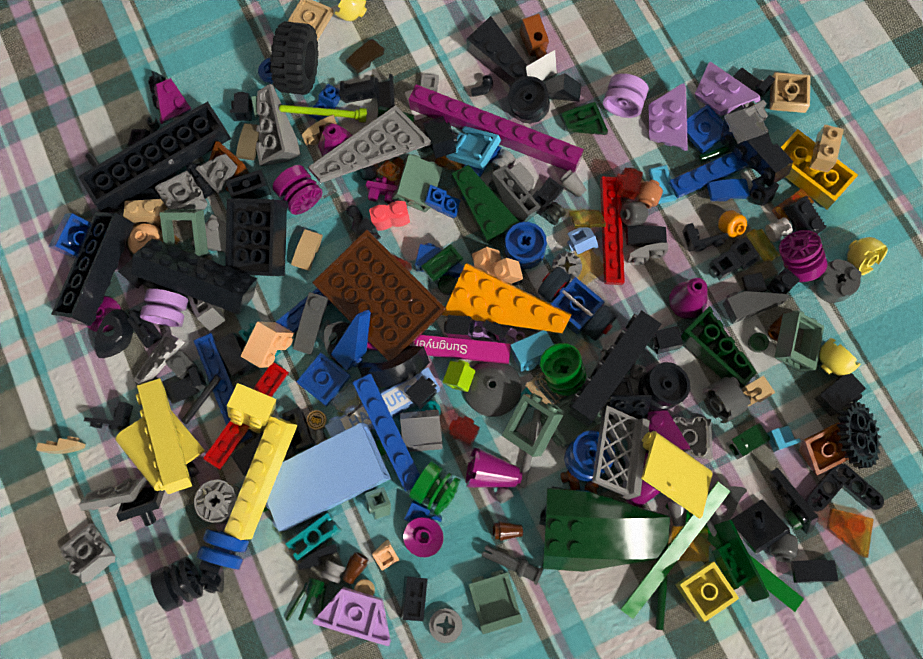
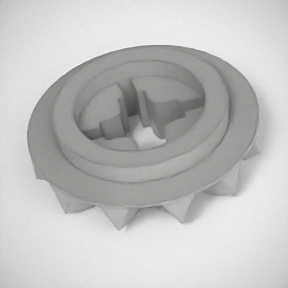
(573, 260)
(437, 631)

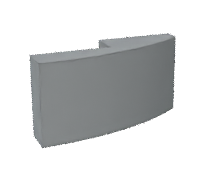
(641, 255)

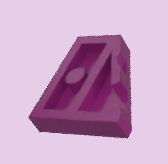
(170, 101)

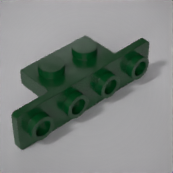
(736, 562)

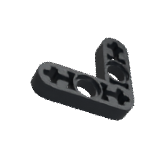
(838, 483)

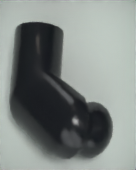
(356, 215)

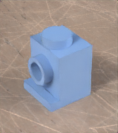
(582, 240)

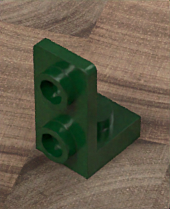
(748, 441)

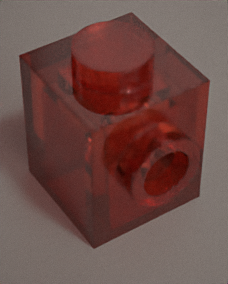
(629, 183)
(464, 430)

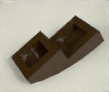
(363, 56)

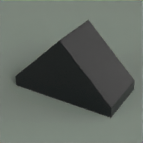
(563, 88)

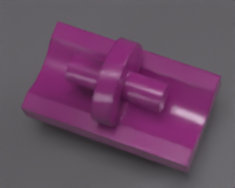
(381, 186)

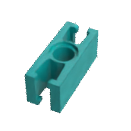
(305, 534)

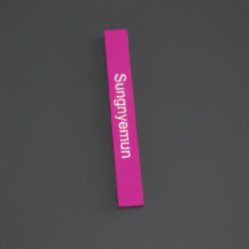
(461, 349)

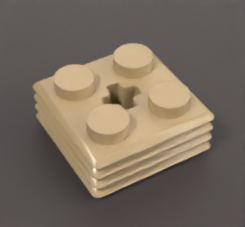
(799, 97)

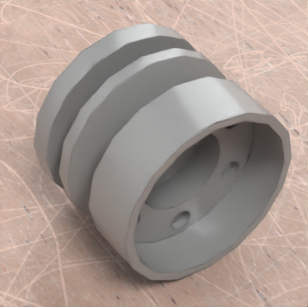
(212, 491)

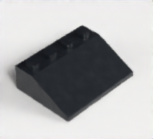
(256, 236)

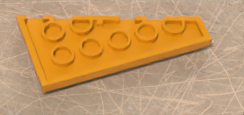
(495, 300)

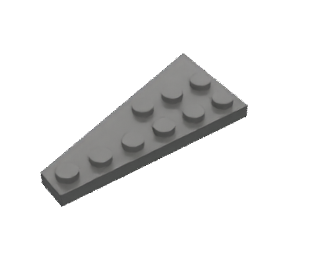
(378, 141)

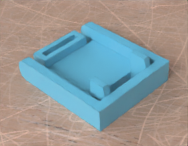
(471, 147)

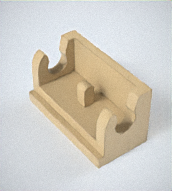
(758, 390)

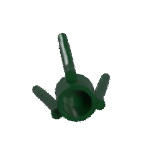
(312, 589)

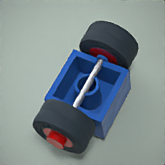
(577, 299)

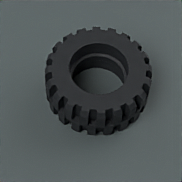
(294, 58)

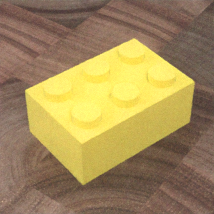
(250, 408)

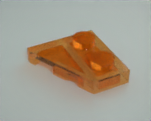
(852, 530)

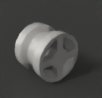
(332, 571)

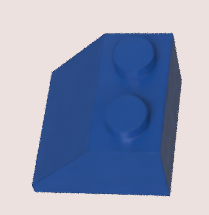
(69, 235)

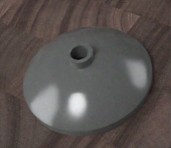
(496, 400)

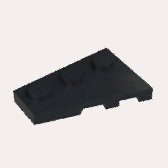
(793, 500)

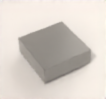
(430, 81)

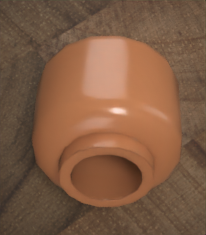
(650, 193)

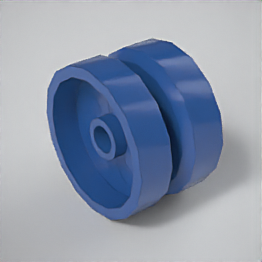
(526, 244)
(582, 453)
(222, 550)

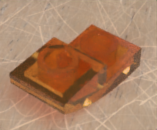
(392, 170)

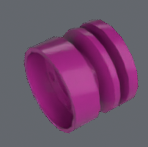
(297, 189)
(803, 255)

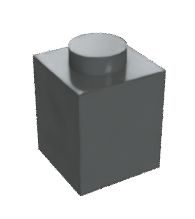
(180, 364)

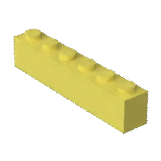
(164, 437)
(260, 478)

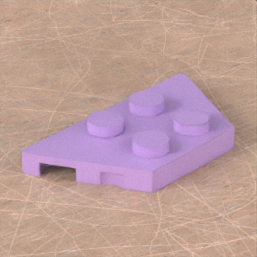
(723, 91)
(669, 118)
(356, 615)

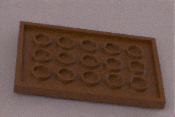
(375, 281)

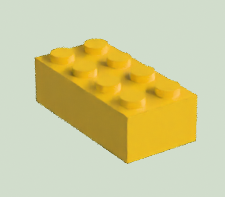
(819, 185)

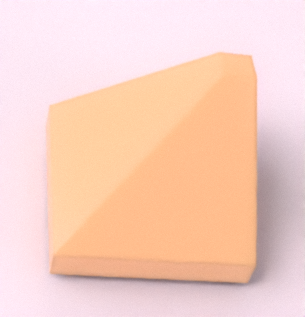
(385, 555)

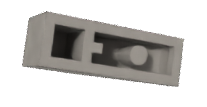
(206, 313)

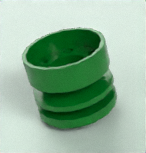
(563, 369)
(433, 487)

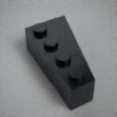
(496, 52)
(759, 153)

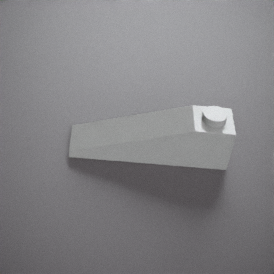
(276, 136)

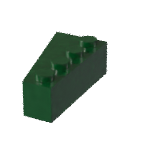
(483, 205)
(716, 349)

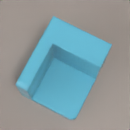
(782, 438)

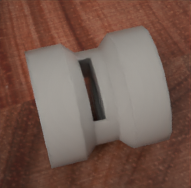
(504, 158)

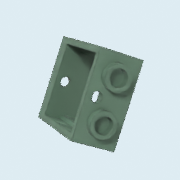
(198, 225)
(810, 345)
(532, 448)

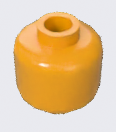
(732, 223)

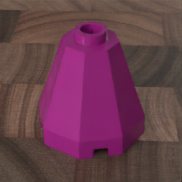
(332, 136)

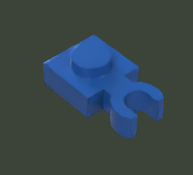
(419, 510)

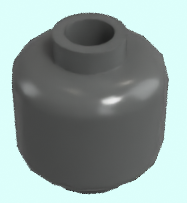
(634, 213)
(785, 548)

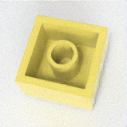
(707, 591)

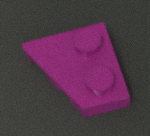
(664, 425)

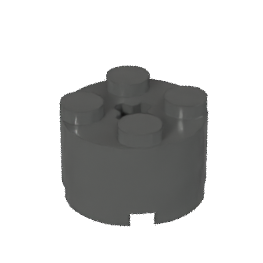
(838, 281)
(725, 399)

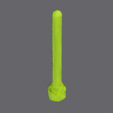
(359, 114)

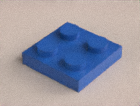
(704, 128)
(323, 379)

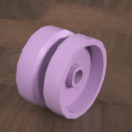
(625, 95)
(164, 308)

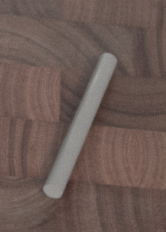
(527, 458)

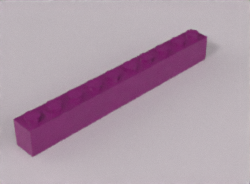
(511, 134)

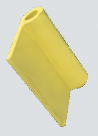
(135, 444)
(676, 473)

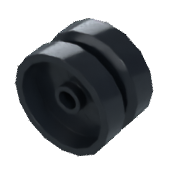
(529, 99)
(666, 384)

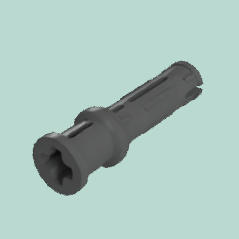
(522, 567)

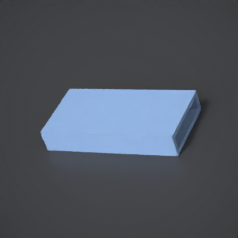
(326, 477)

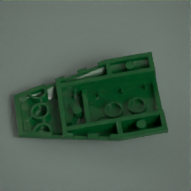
(599, 532)

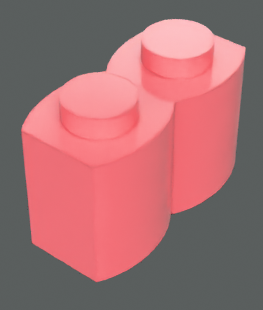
(387, 216)

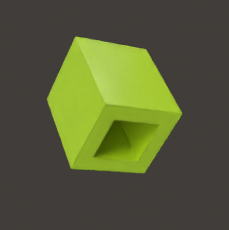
(459, 375)

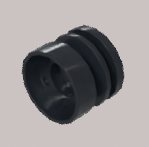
(176, 584)

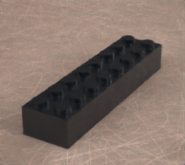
(154, 157)

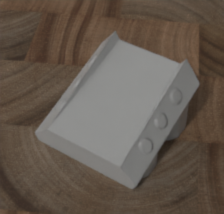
(181, 193)
(421, 430)
(698, 435)
(87, 554)

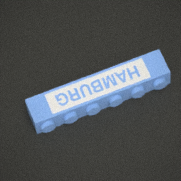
(394, 398)

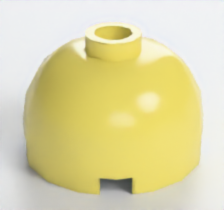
(351, 9)
(865, 253)
(837, 359)

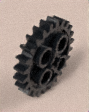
(859, 435)

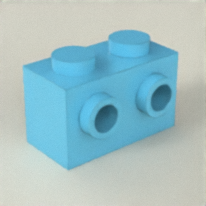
(530, 349)

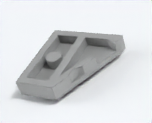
(217, 172)

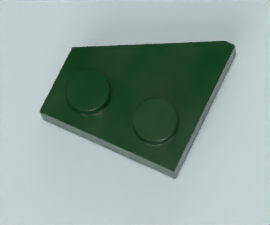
(585, 120)

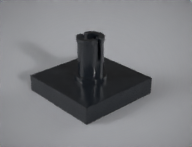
(144, 505)
(759, 526)

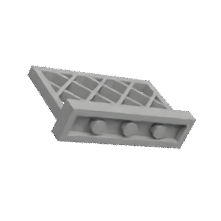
(633, 456)

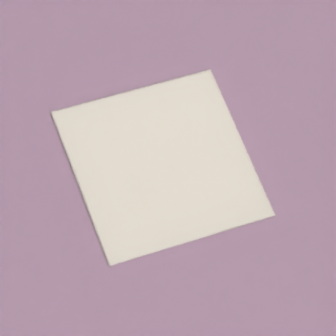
(543, 67)

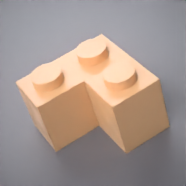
(490, 262)
(265, 341)

